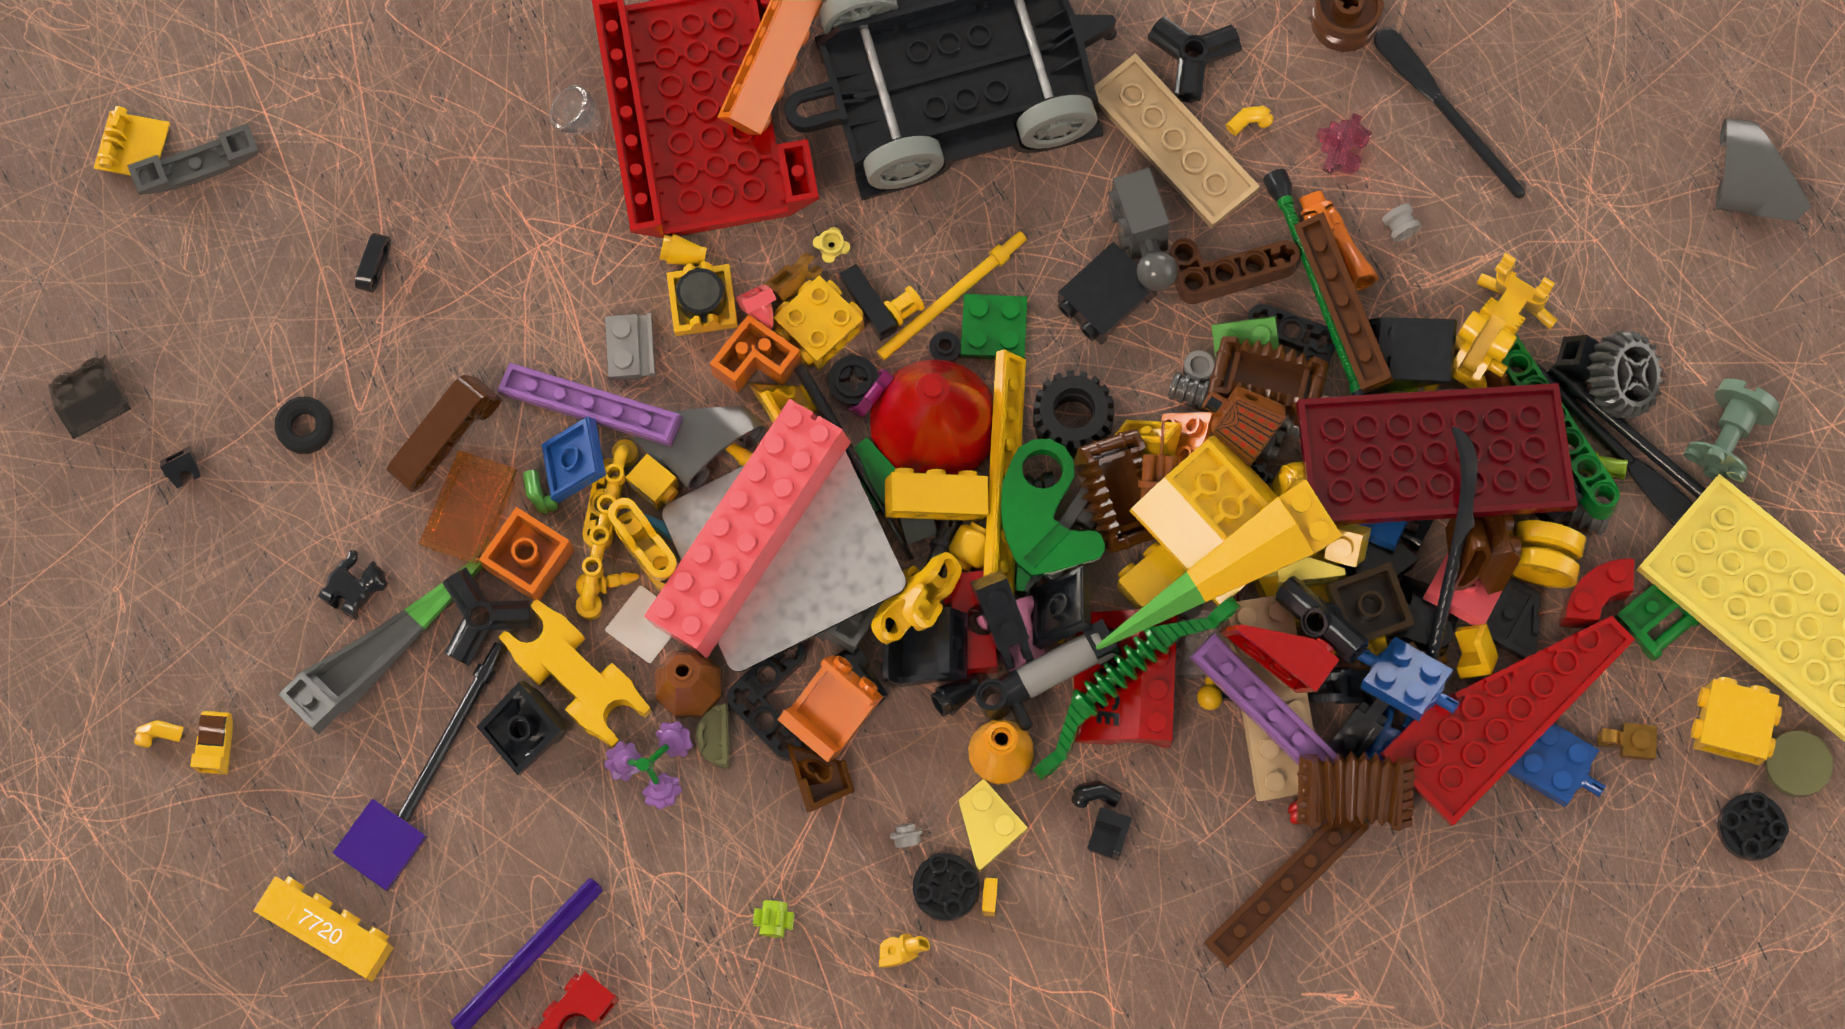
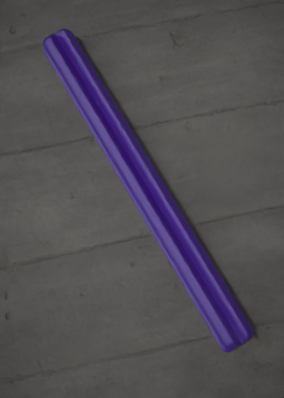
(527, 955)

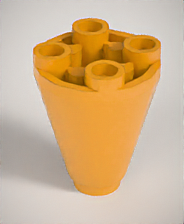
(998, 762)

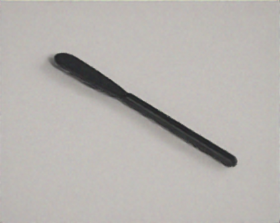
(1411, 67)
(1659, 490)

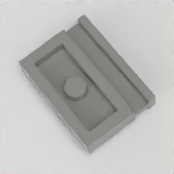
(630, 346)

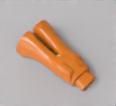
(1359, 268)

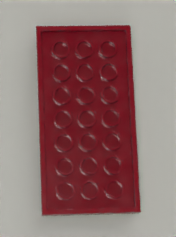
(1400, 461)

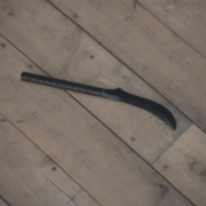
(826, 412)
(1463, 525)

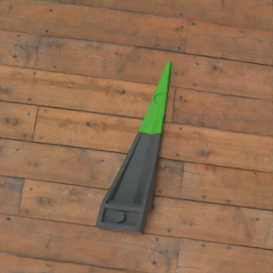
(348, 674)

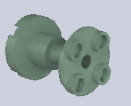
(1741, 412)

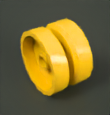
(1548, 554)

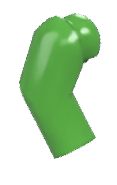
(534, 493)

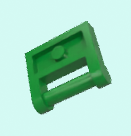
(1646, 613)

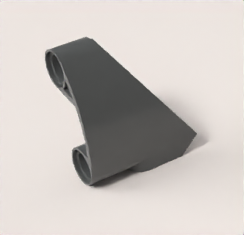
(1756, 175)

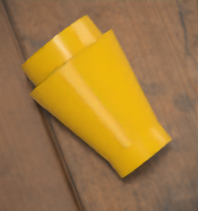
(681, 251)

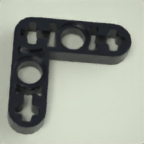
(1317, 329)
(759, 693)

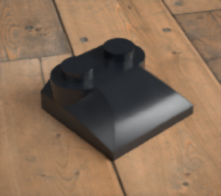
(1423, 616)
(522, 726)

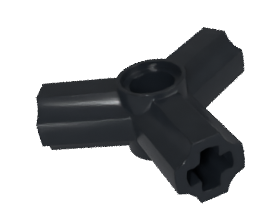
(1191, 70)
(468, 597)

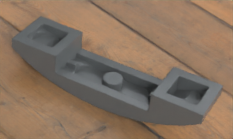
(194, 164)

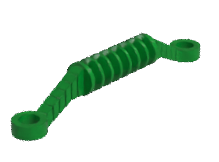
(1083, 704)

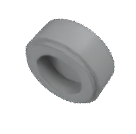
(1199, 365)

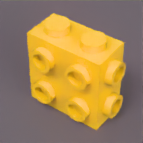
(818, 321)
(1736, 721)

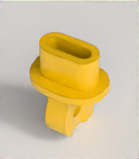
(901, 950)

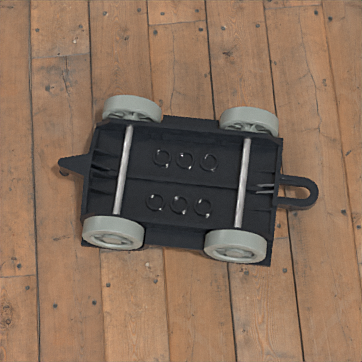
(951, 83)

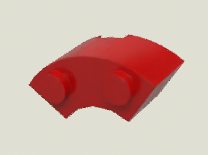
(1596, 589)

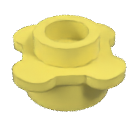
(829, 236)

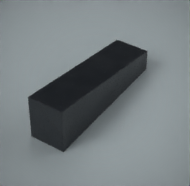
(869, 302)

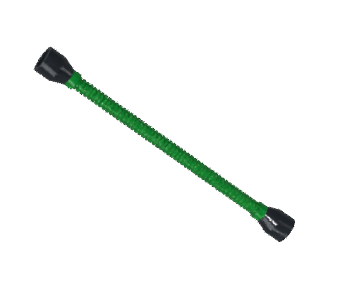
(1280, 189)

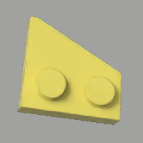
(988, 823)

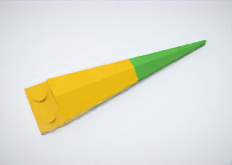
(1276, 537)

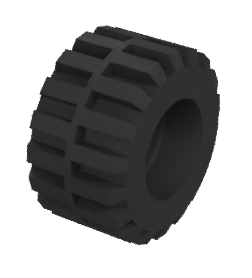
(1073, 389)

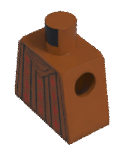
(1244, 421)

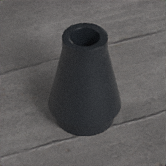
(954, 695)

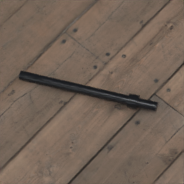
(1578, 389)
(483, 674)

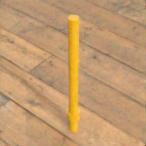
(998, 256)

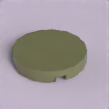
(1799, 764)

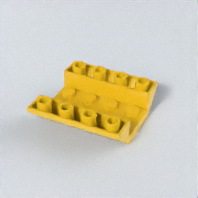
(1202, 504)

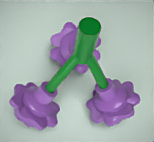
(625, 761)

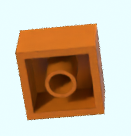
(526, 554)

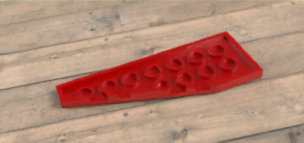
(1502, 718)

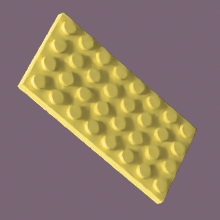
(1759, 596)

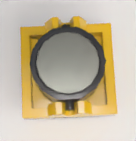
(702, 299)

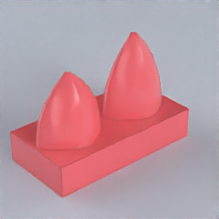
(758, 304)

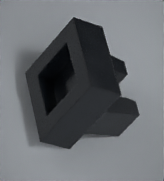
(179, 462)

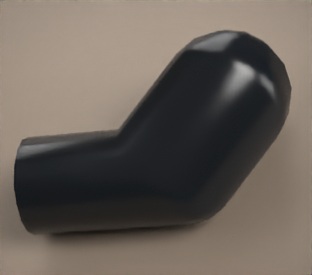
(1095, 790)

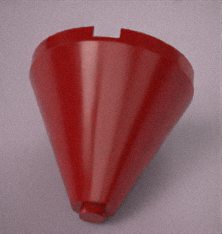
(934, 418)

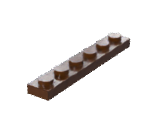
(1343, 303)
(1283, 889)

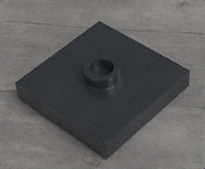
(1061, 607)

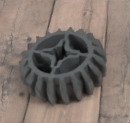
(1625, 366)

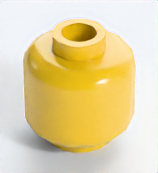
(969, 546)

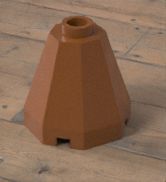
(688, 684)

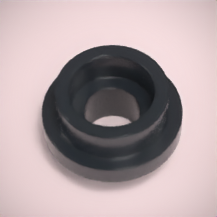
(949, 355)

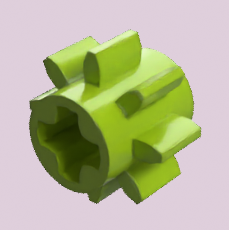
(773, 919)

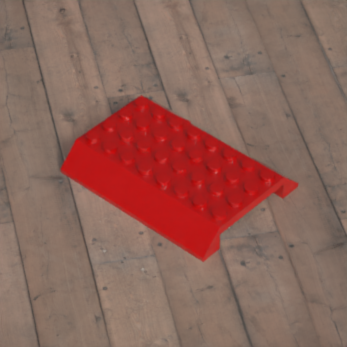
(665, 86)

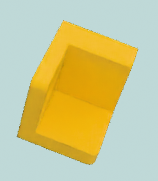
(1477, 650)

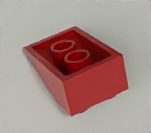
(1291, 658)

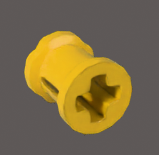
(904, 305)

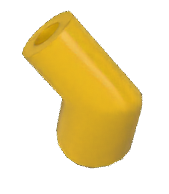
(1248, 115)
(156, 729)

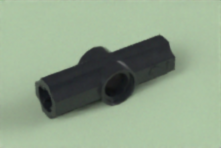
(1336, 630)

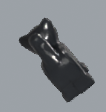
(346, 586)

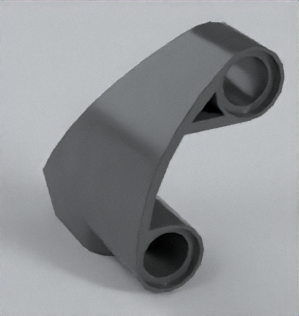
(701, 438)

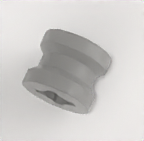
(1401, 222)

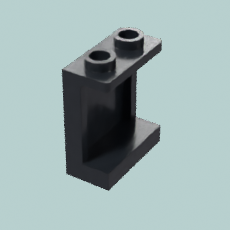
(1104, 293)
(928, 654)

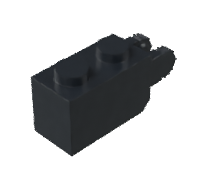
(1001, 616)

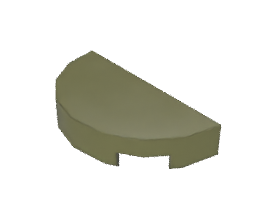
(713, 736)

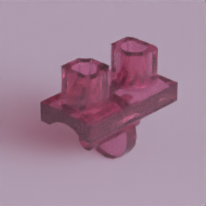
(1338, 142)

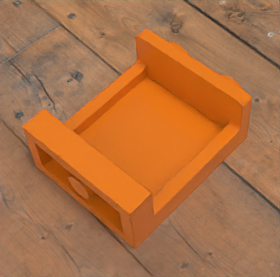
(831, 708)

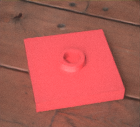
(1470, 605)

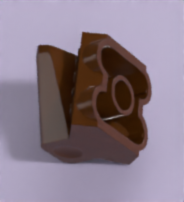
(1488, 552)

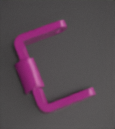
(873, 393)

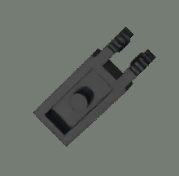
(1346, 688)

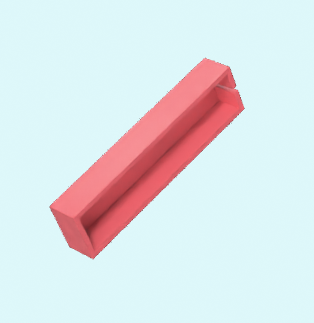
(748, 528)

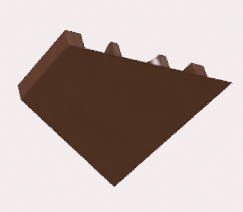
(819, 780)

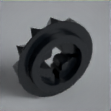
(841, 372)

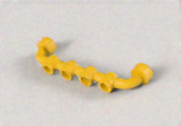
(624, 455)

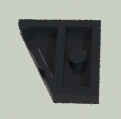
(1515, 619)

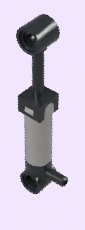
(1050, 671)

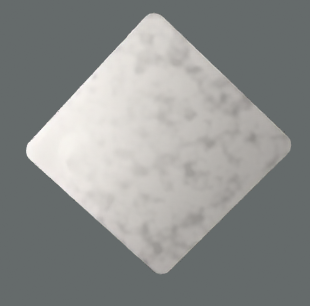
(821, 576)

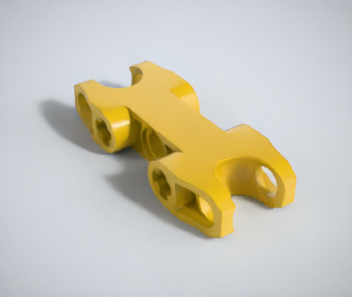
(593, 691)

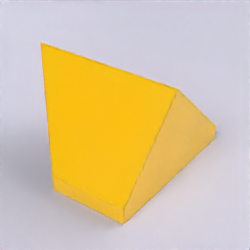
(775, 397)

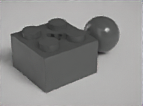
(1143, 228)

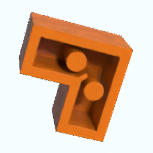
(754, 348)

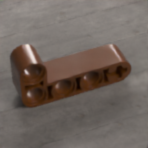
(1233, 265)
(441, 430)

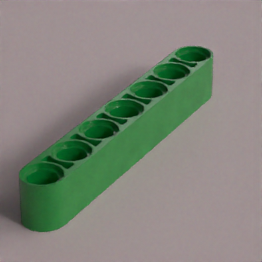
(1583, 456)

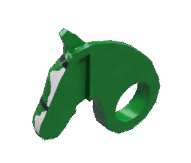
(1028, 521)

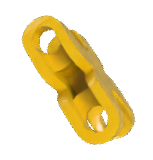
(642, 542)
(919, 601)

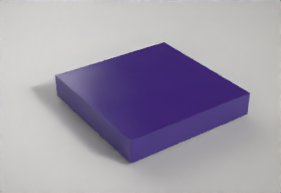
(379, 845)

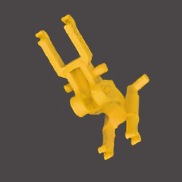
(1492, 331)

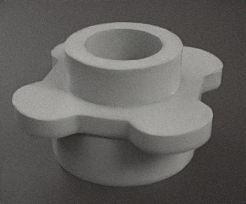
(906, 835)

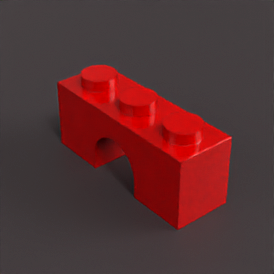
(980, 650)
(583, 998)

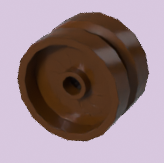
(1345, 23)

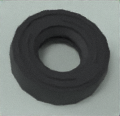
(295, 408)

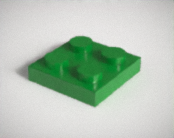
(993, 325)

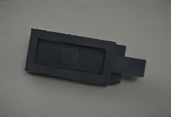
(1359, 728)

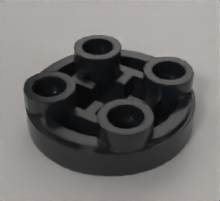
(1752, 826)
(946, 887)

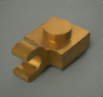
(790, 278)
(1634, 740)

